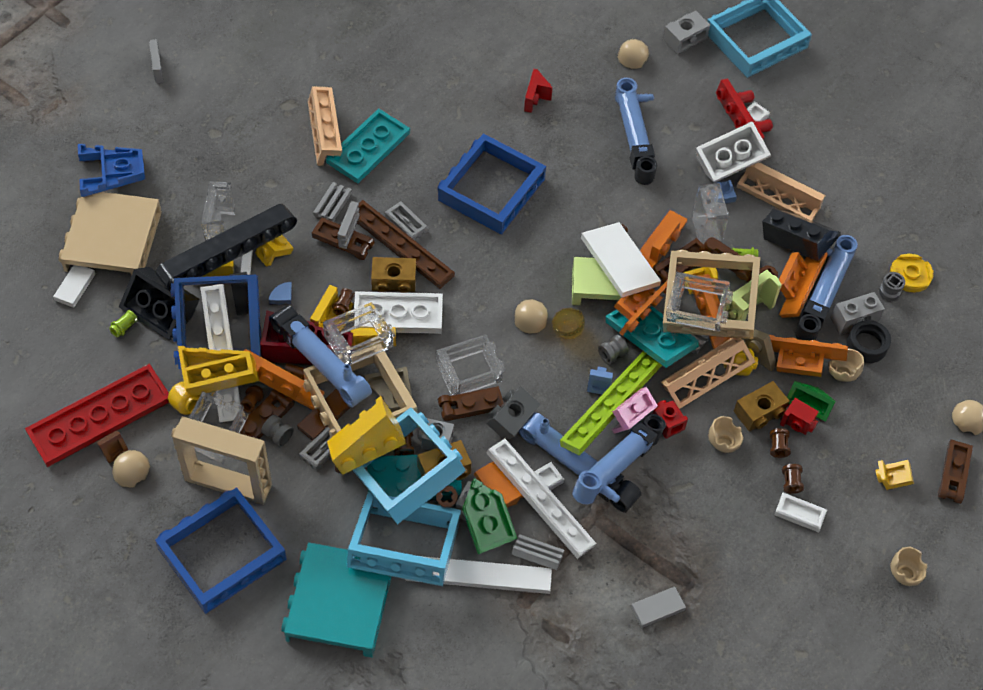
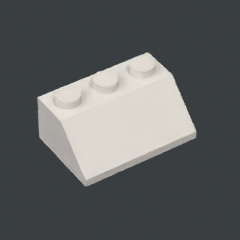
(732, 152)

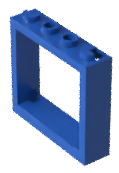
(477, 212)
(178, 310)
(239, 579)

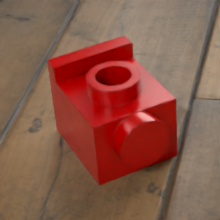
(800, 417)
(674, 421)

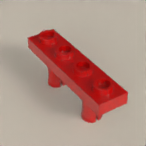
(735, 108)

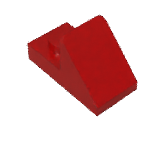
(538, 89)

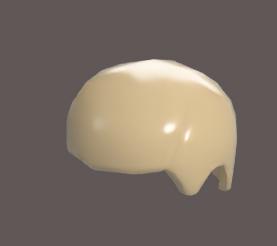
(633, 54)
(531, 316)
(847, 370)
(968, 416)
(725, 435)
(130, 468)
(908, 566)

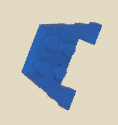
(118, 168)

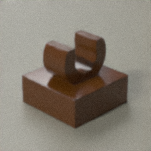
(112, 446)

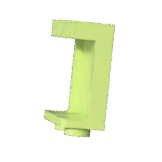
(590, 281)
(768, 292)

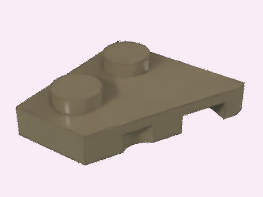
(762, 349)
(381, 389)

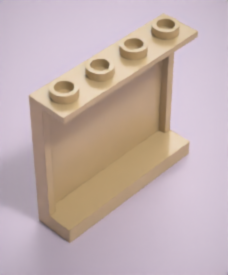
(111, 232)

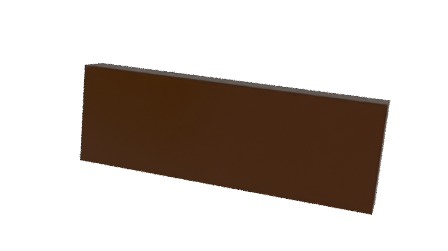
(312, 423)

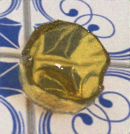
(568, 323)

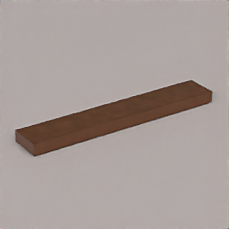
(403, 245)

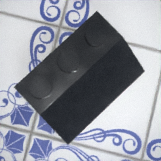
(798, 233)
(153, 302)

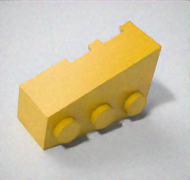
(215, 369)
(366, 438)

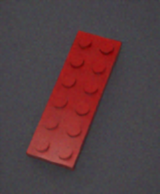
(98, 415)

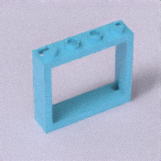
(797, 42)
(426, 486)
(403, 564)

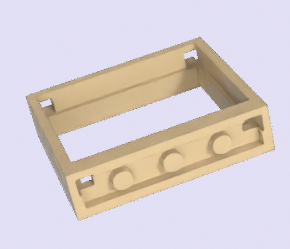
(733, 328)
(402, 396)
(197, 434)

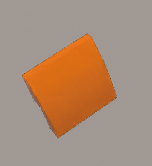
(495, 479)

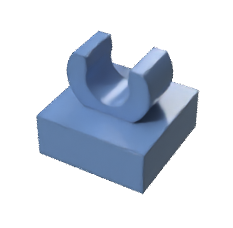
(728, 191)
(599, 380)

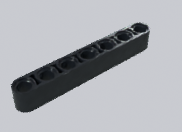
(228, 245)

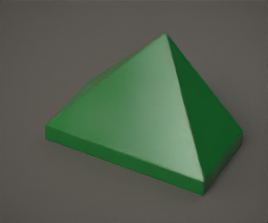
(813, 397)

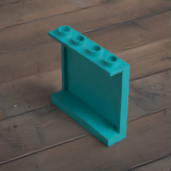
(336, 601)

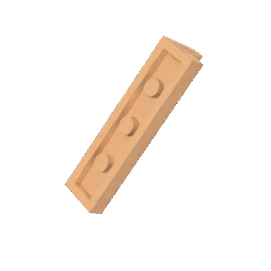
(324, 124)
(783, 187)
(704, 364)

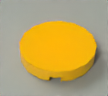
(915, 271)

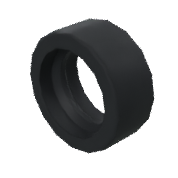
(240, 296)
(875, 329)

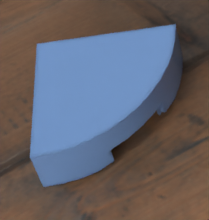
(281, 294)

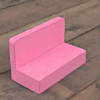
(634, 410)

